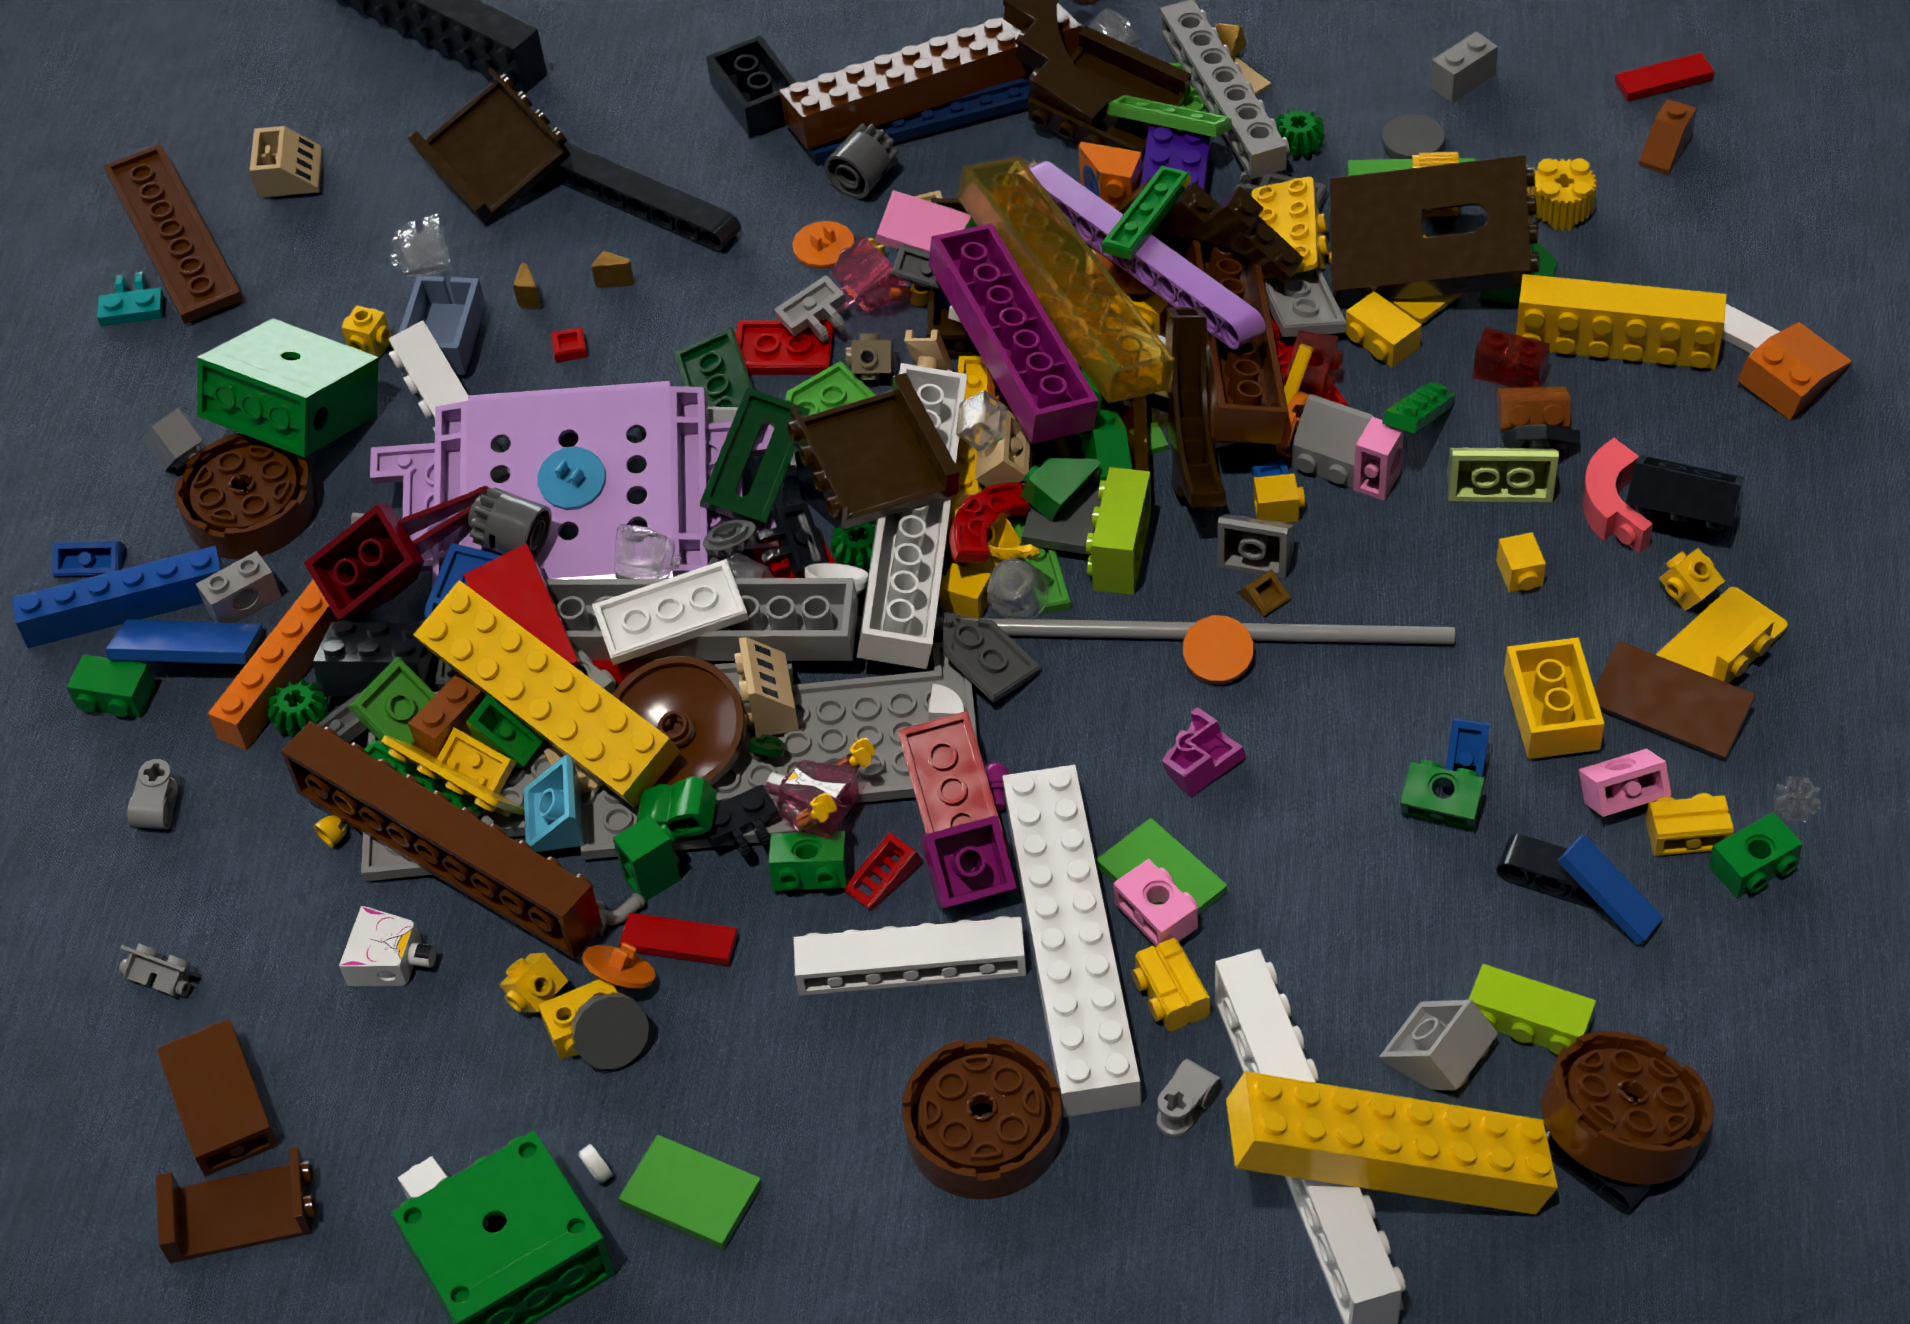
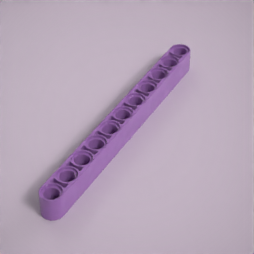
(1155, 263)

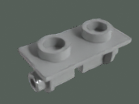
(171, 975)

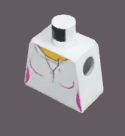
(383, 950)

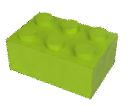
(1119, 531)

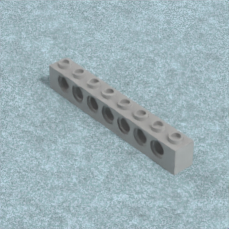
(1223, 88)

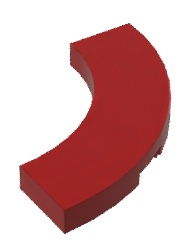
(977, 514)

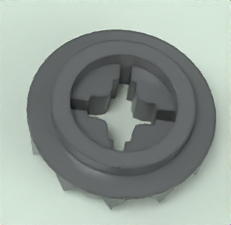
(730, 537)

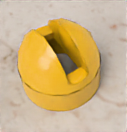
(330, 830)

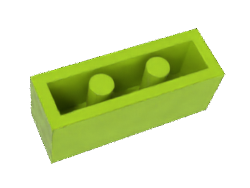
(1531, 1009)

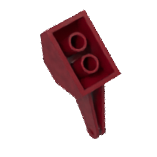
(376, 556)

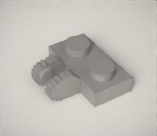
(812, 305)

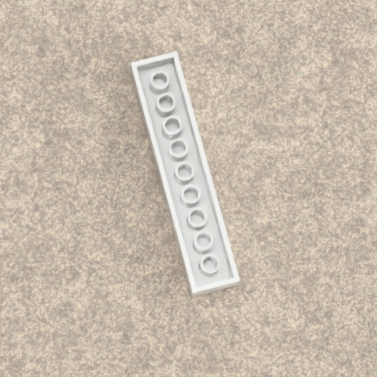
(911, 546)
(1071, 942)
(1334, 1214)

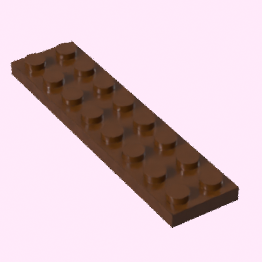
(173, 233)

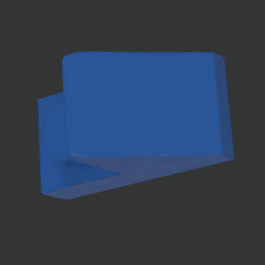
(1467, 746)

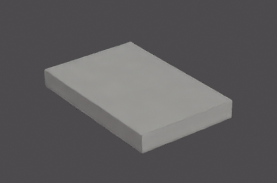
(1304, 304)

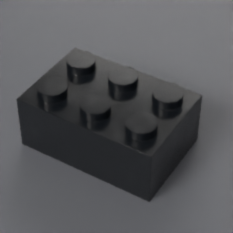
(750, 82)
(1684, 492)
(359, 651)

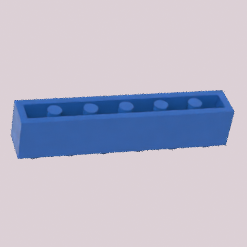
(114, 597)

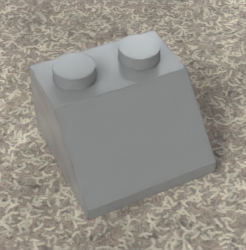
(1328, 439)
(1254, 545)
(1440, 1043)

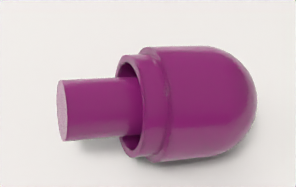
(994, 775)

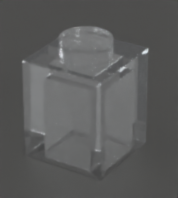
(981, 420)

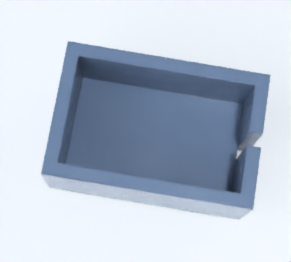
(450, 324)

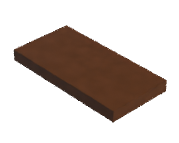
(1672, 700)

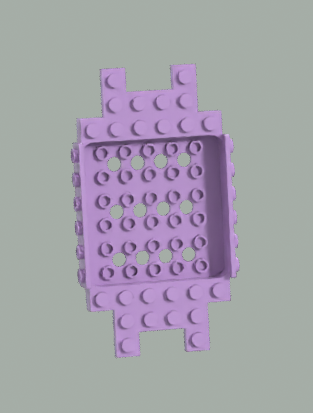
(677, 450)

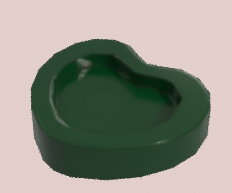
(767, 746)

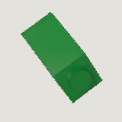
(1107, 443)
(1057, 483)

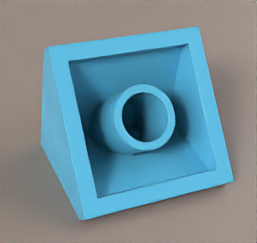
(554, 808)

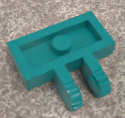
(130, 306)

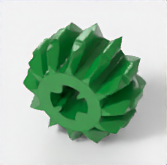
(1302, 130)
(854, 545)
(296, 707)

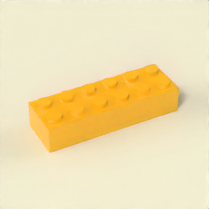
(1622, 320)

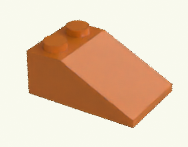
(1792, 369)

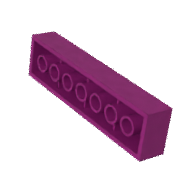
(1013, 333)

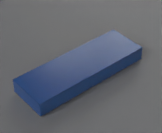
(1610, 889)

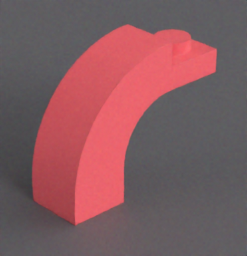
(1603, 508)

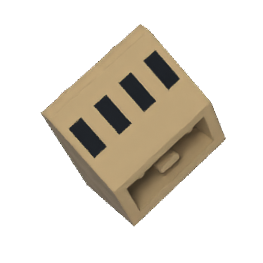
(284, 162)
(766, 688)

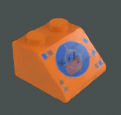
(1109, 171)

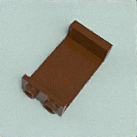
(216, 1097)
(234, 1210)

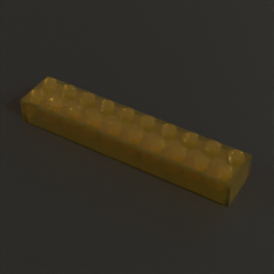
(1069, 280)

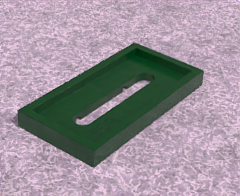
(720, 493)

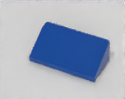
(87, 558)

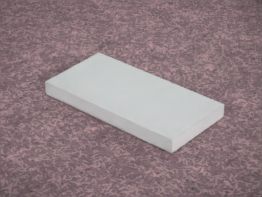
(670, 612)

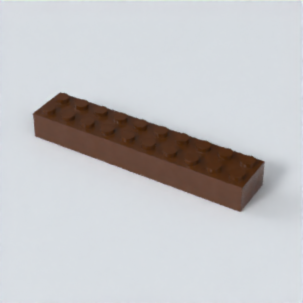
(910, 80)
(1244, 382)
(444, 838)

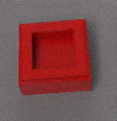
(569, 345)

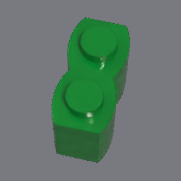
(684, 807)

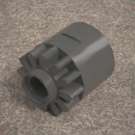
(861, 161)
(509, 521)

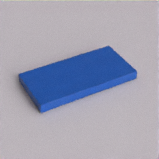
(184, 642)

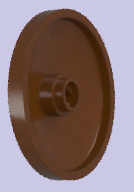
(693, 708)

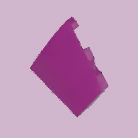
(1201, 754)

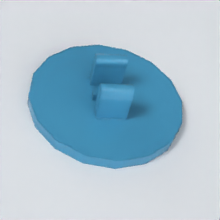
(571, 478)

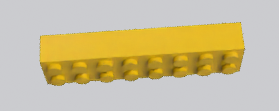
(547, 693)
(1389, 1143)

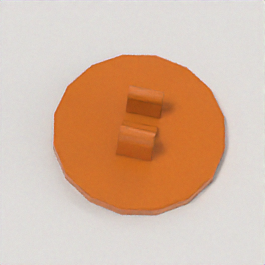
(821, 243)
(619, 965)

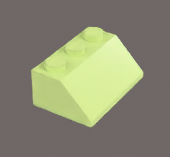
(1502, 474)

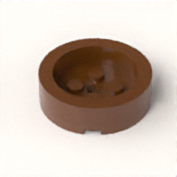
(240, 522)
(1603, 1127)
(988, 1152)

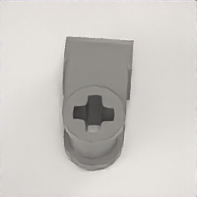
(153, 796)
(1186, 1098)

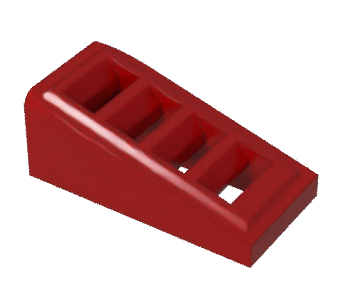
(880, 856)

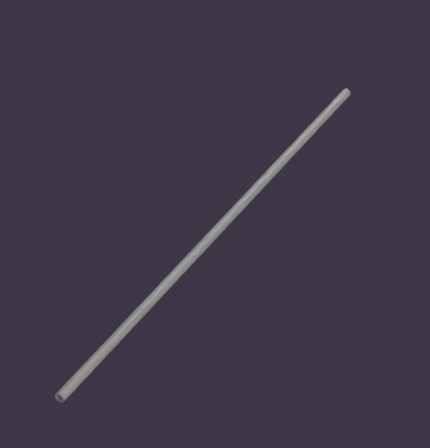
(1178, 630)

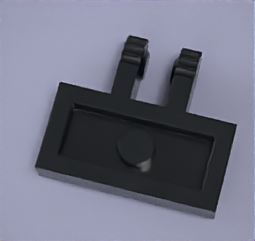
(1540, 437)
(798, 538)
(741, 815)

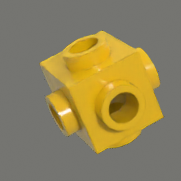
(367, 330)
(1690, 578)
(532, 982)

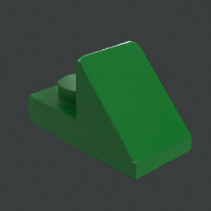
(503, 731)

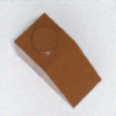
(1668, 136)

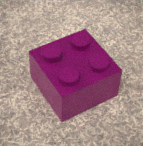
(967, 862)

